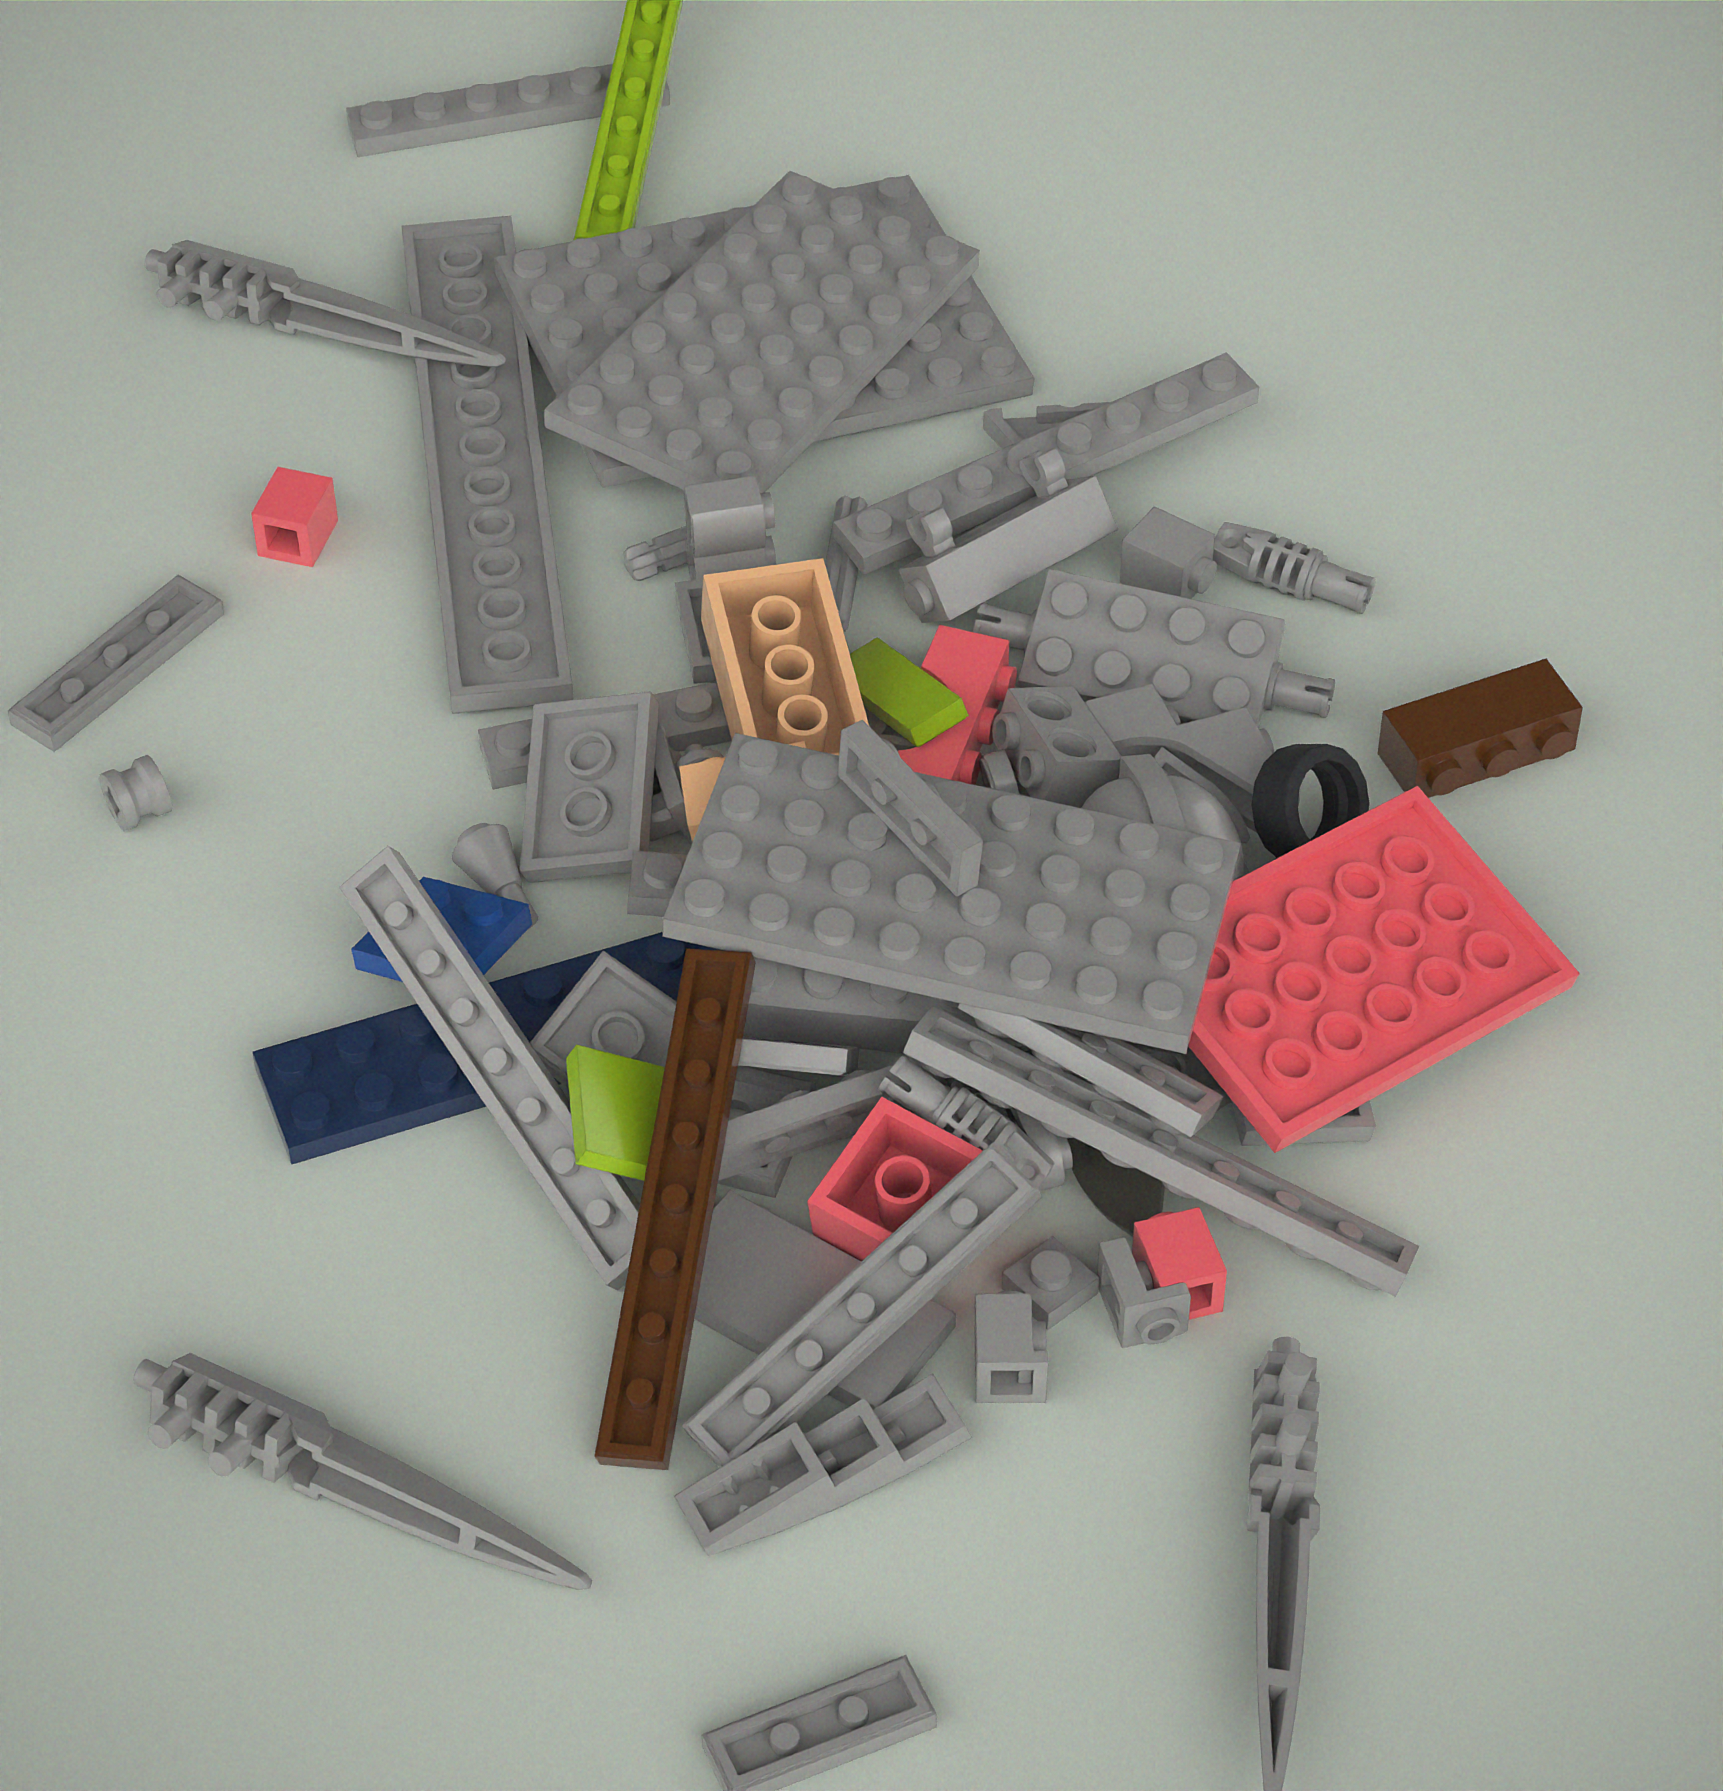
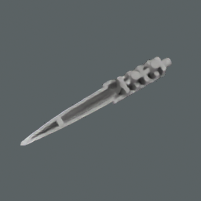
(240, 283)
(254, 1422)
(1285, 1521)

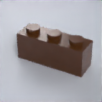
(1480, 729)

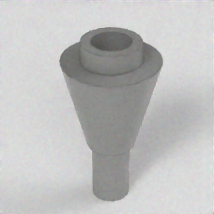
(489, 860)

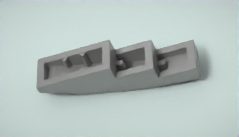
(816, 1472)

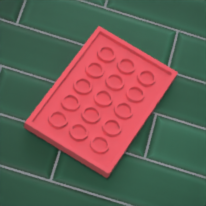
(1363, 968)

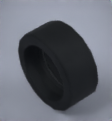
(1278, 789)

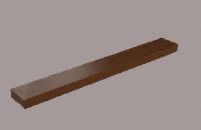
(675, 1211)

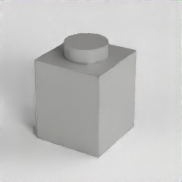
(1168, 556)

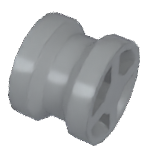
(135, 792)

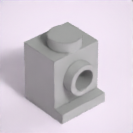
(1009, 1350)

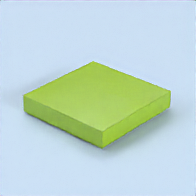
(612, 1110)

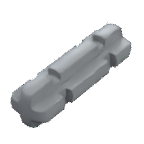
(666, 552)

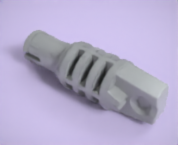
(1289, 566)
(965, 1117)

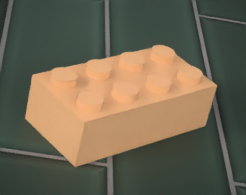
(781, 654)

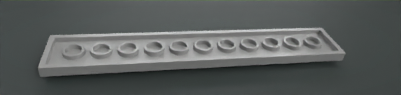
(486, 478)

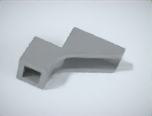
(1219, 747)

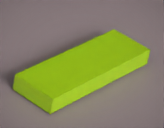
(904, 693)

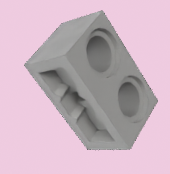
(1055, 744)

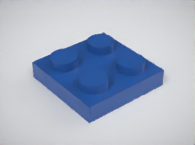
(480, 920)

